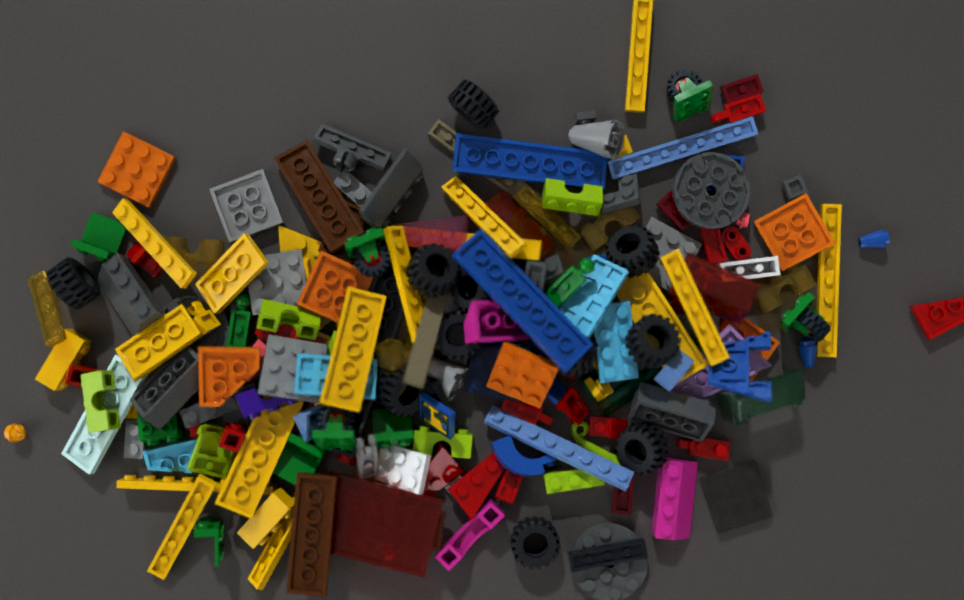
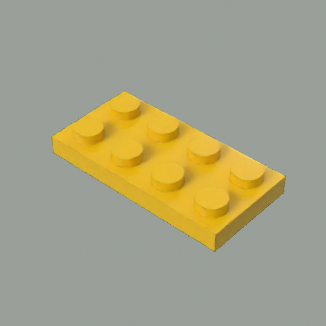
(231, 273)
(158, 342)

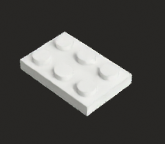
(403, 468)

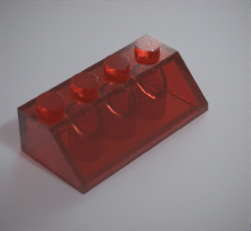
(516, 219)
(721, 290)

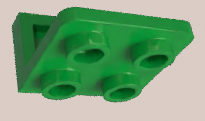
(101, 237)
(391, 429)
(153, 436)
(296, 458)
(211, 528)

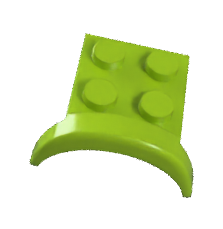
(207, 455)

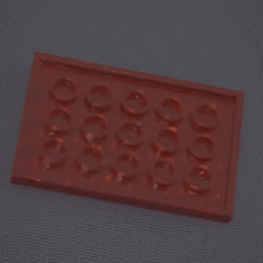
(384, 525)

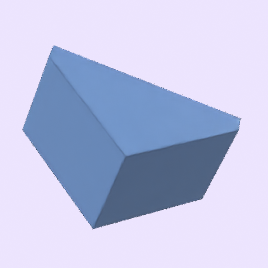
(674, 370)
(308, 421)

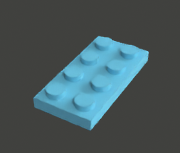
(592, 300)
(610, 334)
(312, 371)

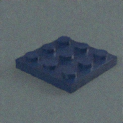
(481, 367)

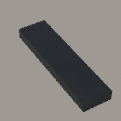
(607, 554)

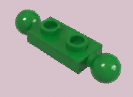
(570, 282)
(240, 323)

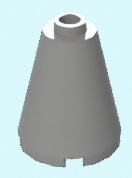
(599, 137)
(449, 375)

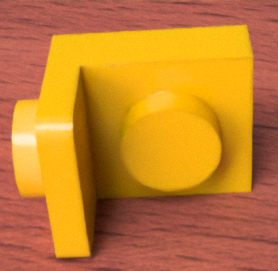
(599, 390)

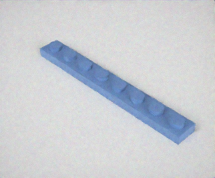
(682, 148)
(559, 448)

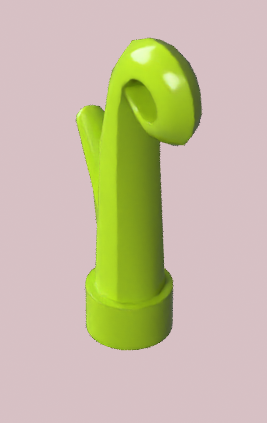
(578, 437)

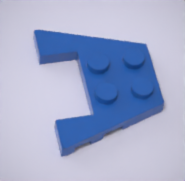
(734, 372)

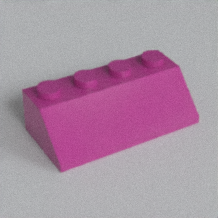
(490, 323)
(674, 499)

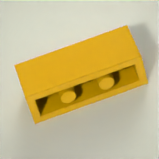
(62, 355)
(267, 518)

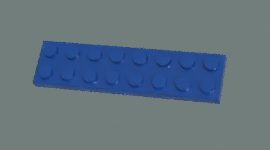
(527, 161)
(522, 300)

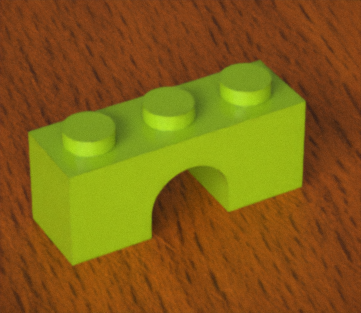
(558, 198)
(301, 319)
(94, 388)
(426, 438)
(566, 480)

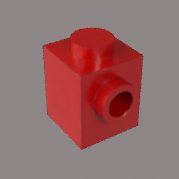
(232, 437)

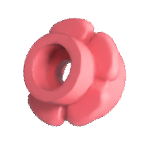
(743, 220)

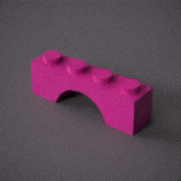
(458, 544)

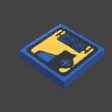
(437, 415)

